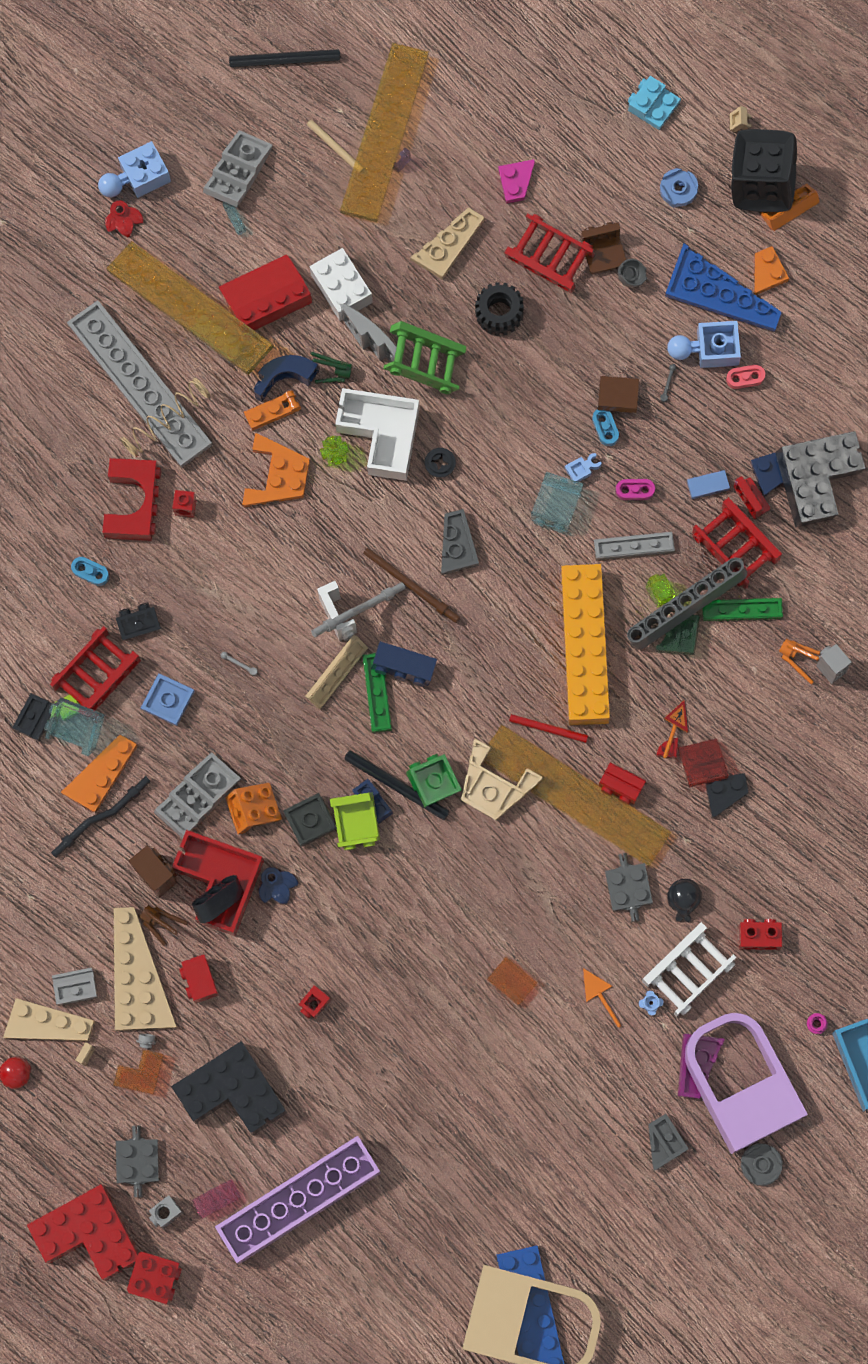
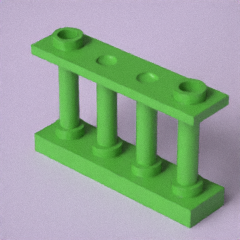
(436, 344)

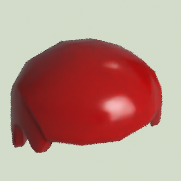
(15, 1072)

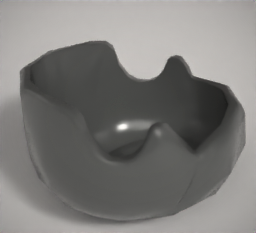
(632, 273)

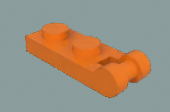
(272, 410)

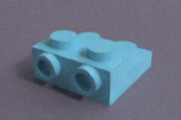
(653, 102)

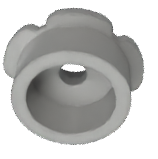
(146, 1040)

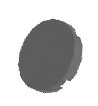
(761, 1164)

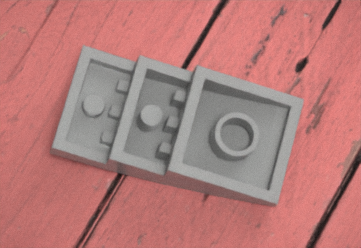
(237, 168)
(368, 333)
(197, 795)

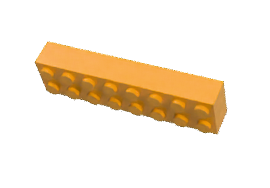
(585, 644)

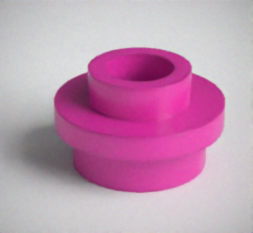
(819, 1017)

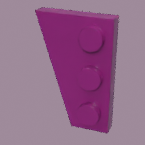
(706, 1055)

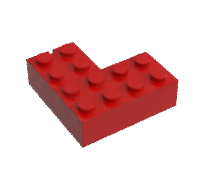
(212, 862)
(88, 1222)

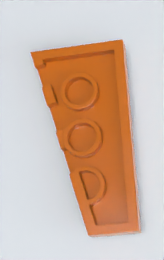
(100, 775)

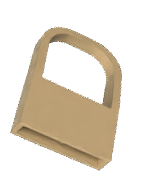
(500, 1313)

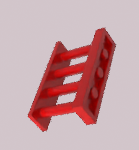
(549, 272)
(743, 525)
(115, 676)

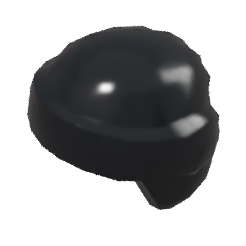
(684, 898)

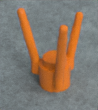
(791, 648)

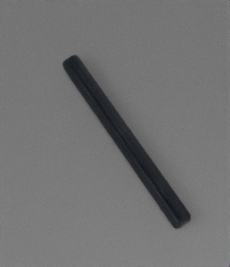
(284, 58)
(394, 783)

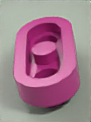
(635, 487)

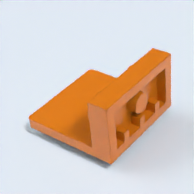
(252, 807)

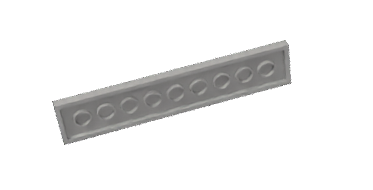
(139, 383)

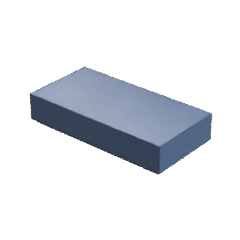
(708, 484)

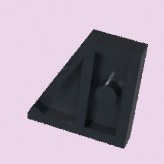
(725, 793)

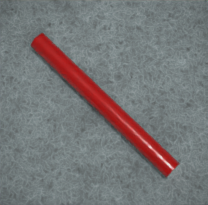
(548, 728)

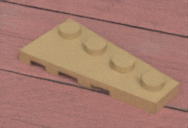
(448, 245)
(44, 1023)

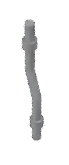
(330, 624)

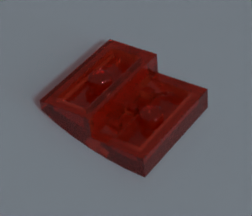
(703, 762)

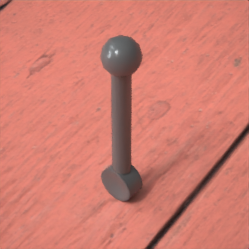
(664, 397)

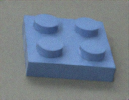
(167, 699)

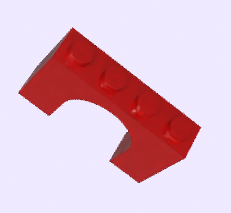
(140, 523)

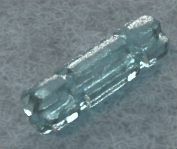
(234, 218)

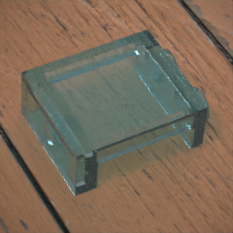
(556, 502)
(74, 724)

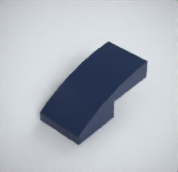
(382, 809)

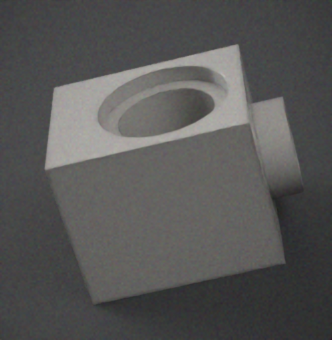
(174, 1209)

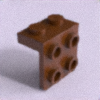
(606, 246)

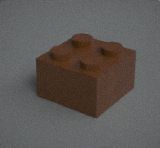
(155, 874)

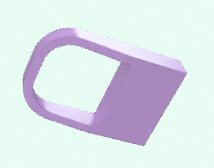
(757, 1109)

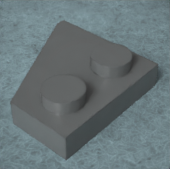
(664, 1142)

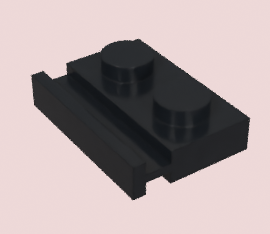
(33, 717)

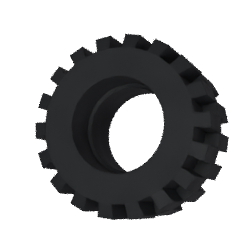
(499, 294)

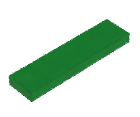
(743, 609)
(377, 697)

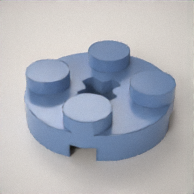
(678, 198)

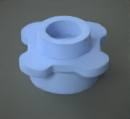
(657, 1002)

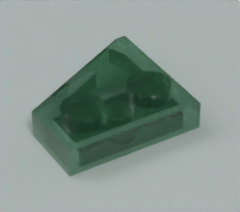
(681, 638)

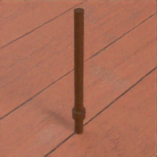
(441, 607)

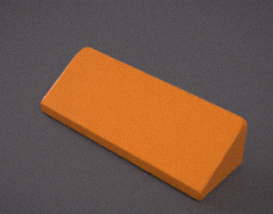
(804, 199)

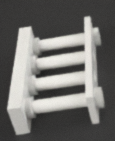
(683, 949)

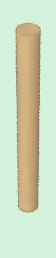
(333, 144)

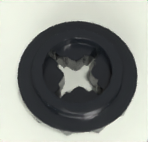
(434, 456)

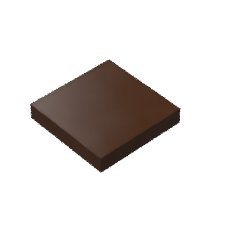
(618, 394)

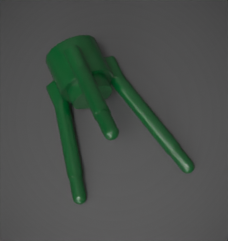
(342, 369)

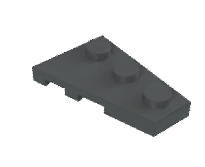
(458, 546)

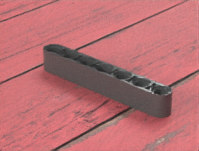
(683, 612)

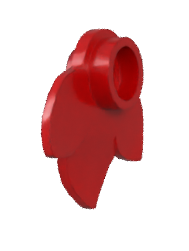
(123, 221)

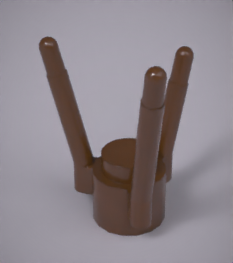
(151, 917)

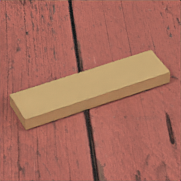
(336, 672)

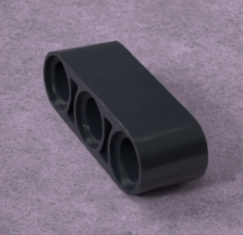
(218, 899)

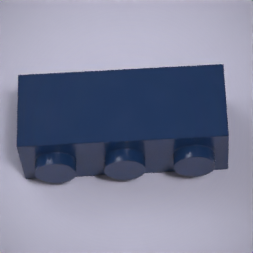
(403, 664)

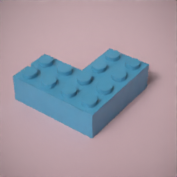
(853, 1048)

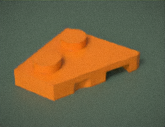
(768, 271)

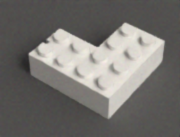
(389, 423)

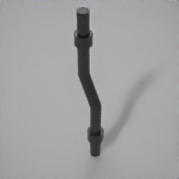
(133, 792)

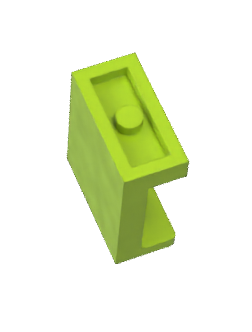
(356, 820)

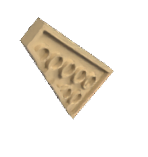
(138, 989)

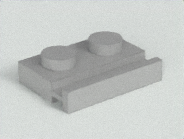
(74, 986)

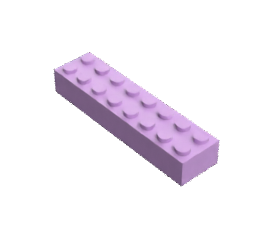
(297, 1200)

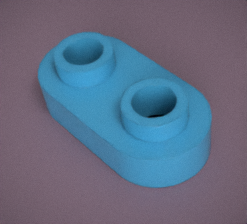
(605, 428)
(91, 570)

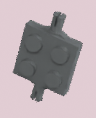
(628, 887)
(137, 1161)

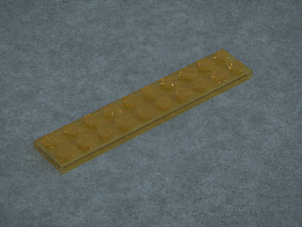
(384, 132)
(190, 308)
(578, 796)

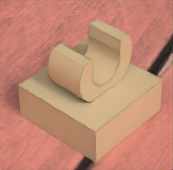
(739, 119)

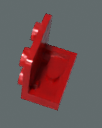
(154, 1278)

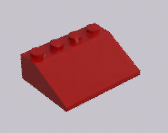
(266, 293)

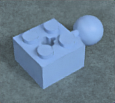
(141, 169)
(708, 336)

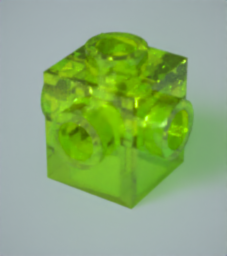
(334, 450)

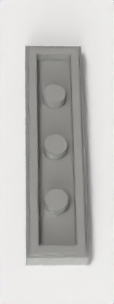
(634, 545)

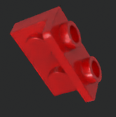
(751, 496)

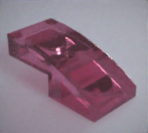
(216, 1199)

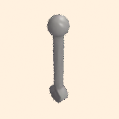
(253, 671)

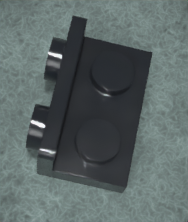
(137, 621)

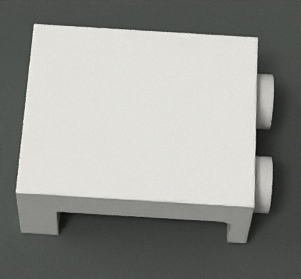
(328, 595)

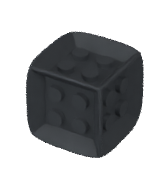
(764, 170)

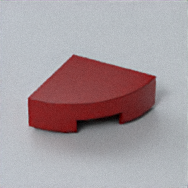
(673, 749)

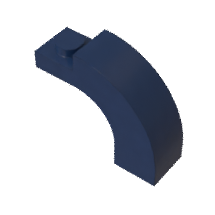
(284, 367)

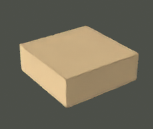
(85, 1054)

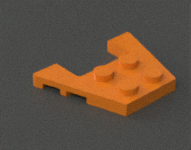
(286, 474)

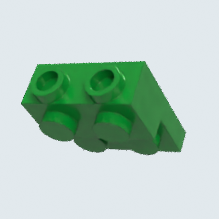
(433, 779)

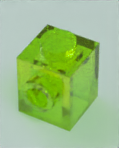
(660, 589)

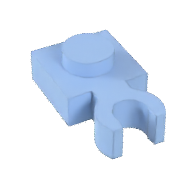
(580, 469)

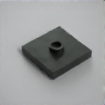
(310, 819)

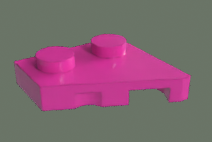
(515, 180)

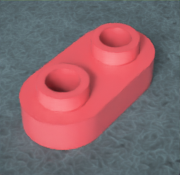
(745, 378)

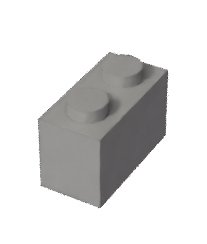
(833, 663)

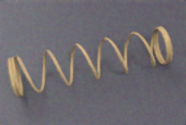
(133, 450)

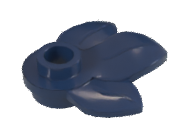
(278, 888)

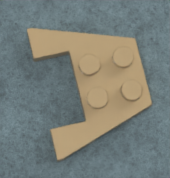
(490, 792)

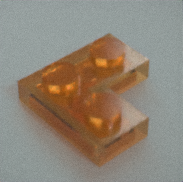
(141, 1079)

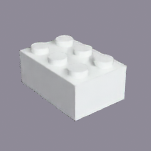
(340, 282)

